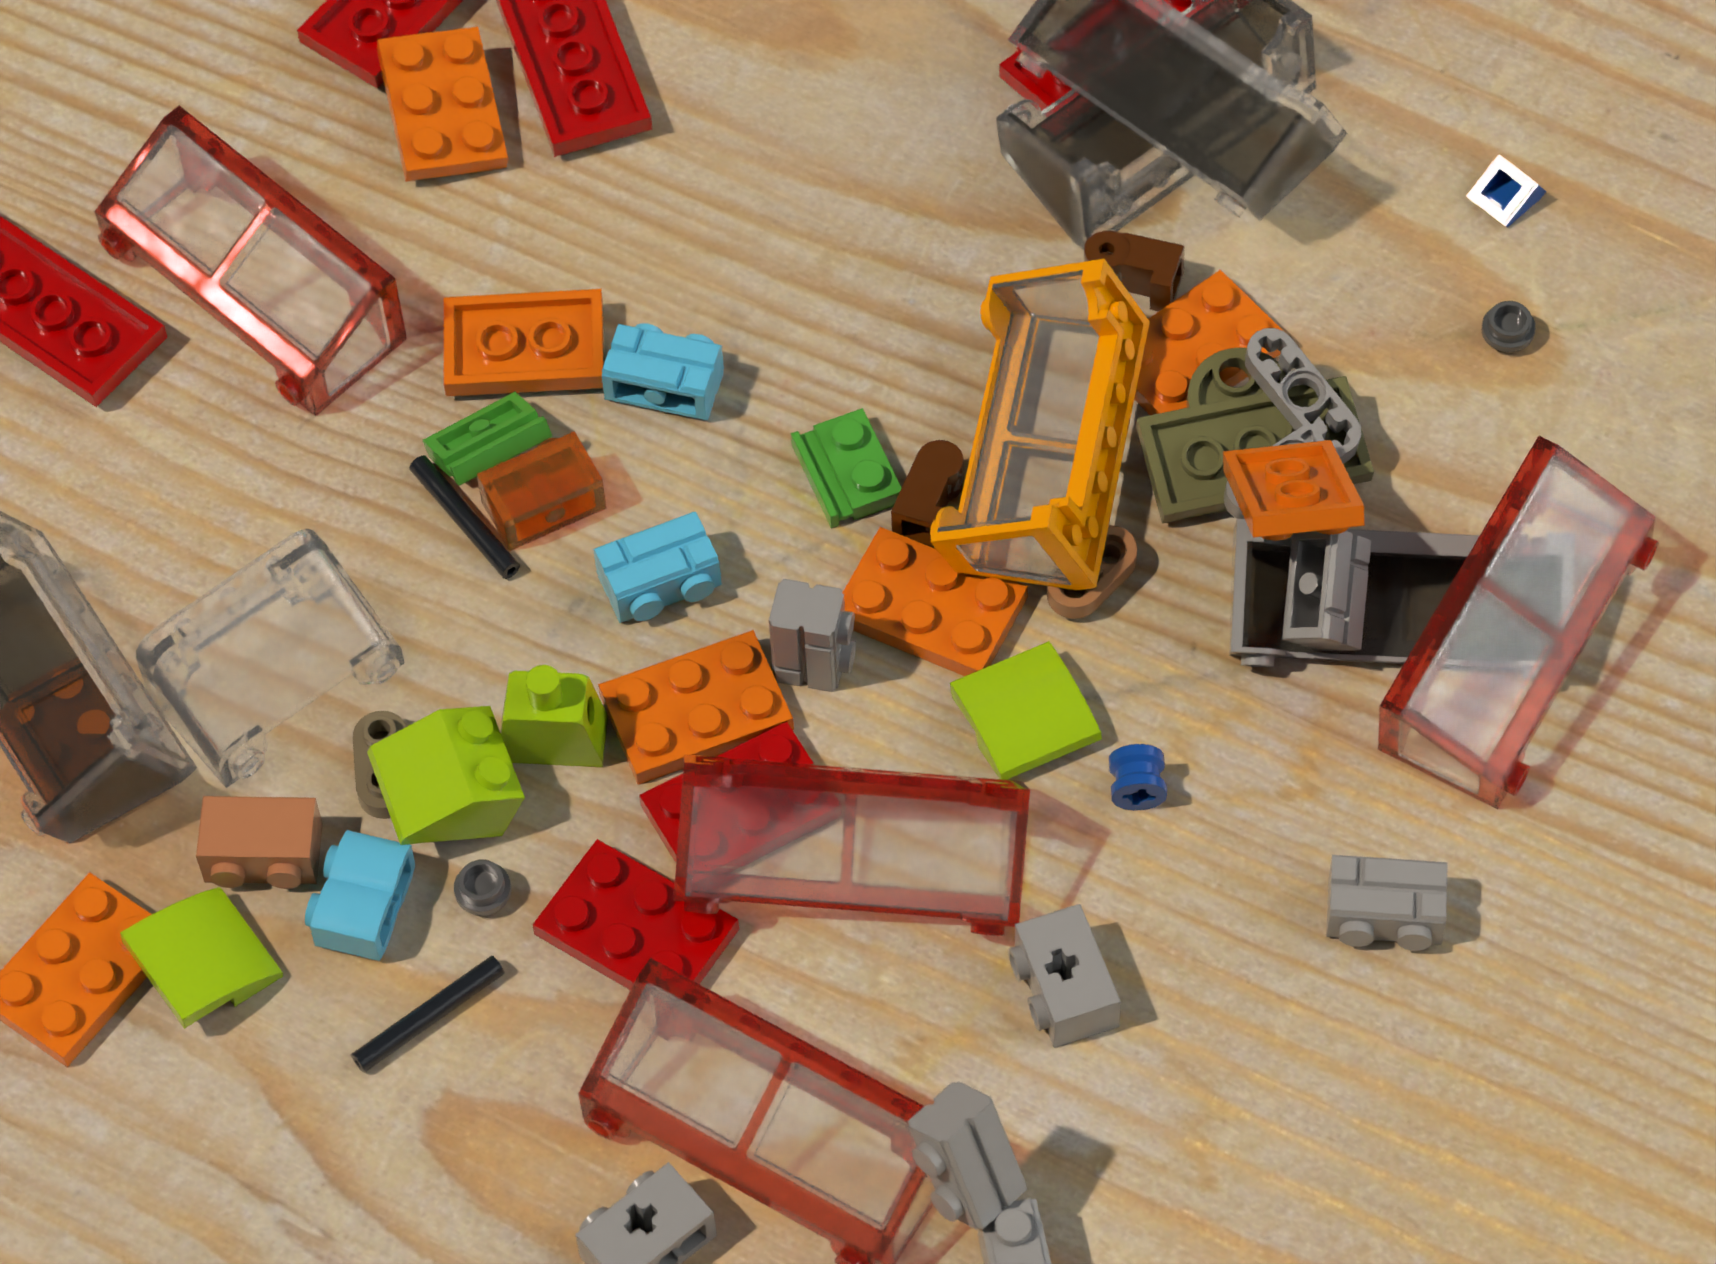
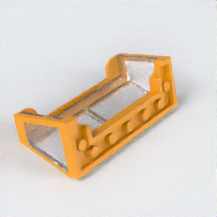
(1048, 427)

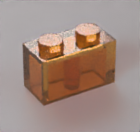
(541, 490)

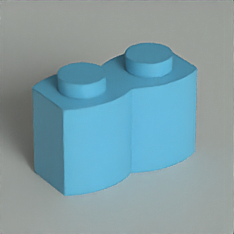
(361, 895)

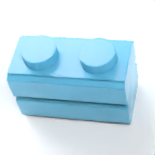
(663, 371)
(658, 568)

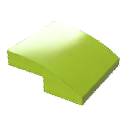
(1025, 711)
(200, 955)

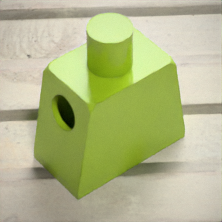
(553, 719)

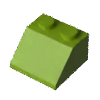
(447, 777)

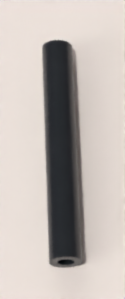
(464, 517)
(427, 1014)

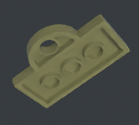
(1188, 444)

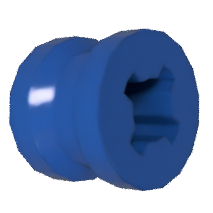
(1137, 777)

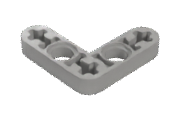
(1267, 375)

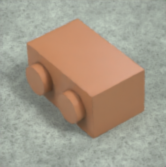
(259, 841)

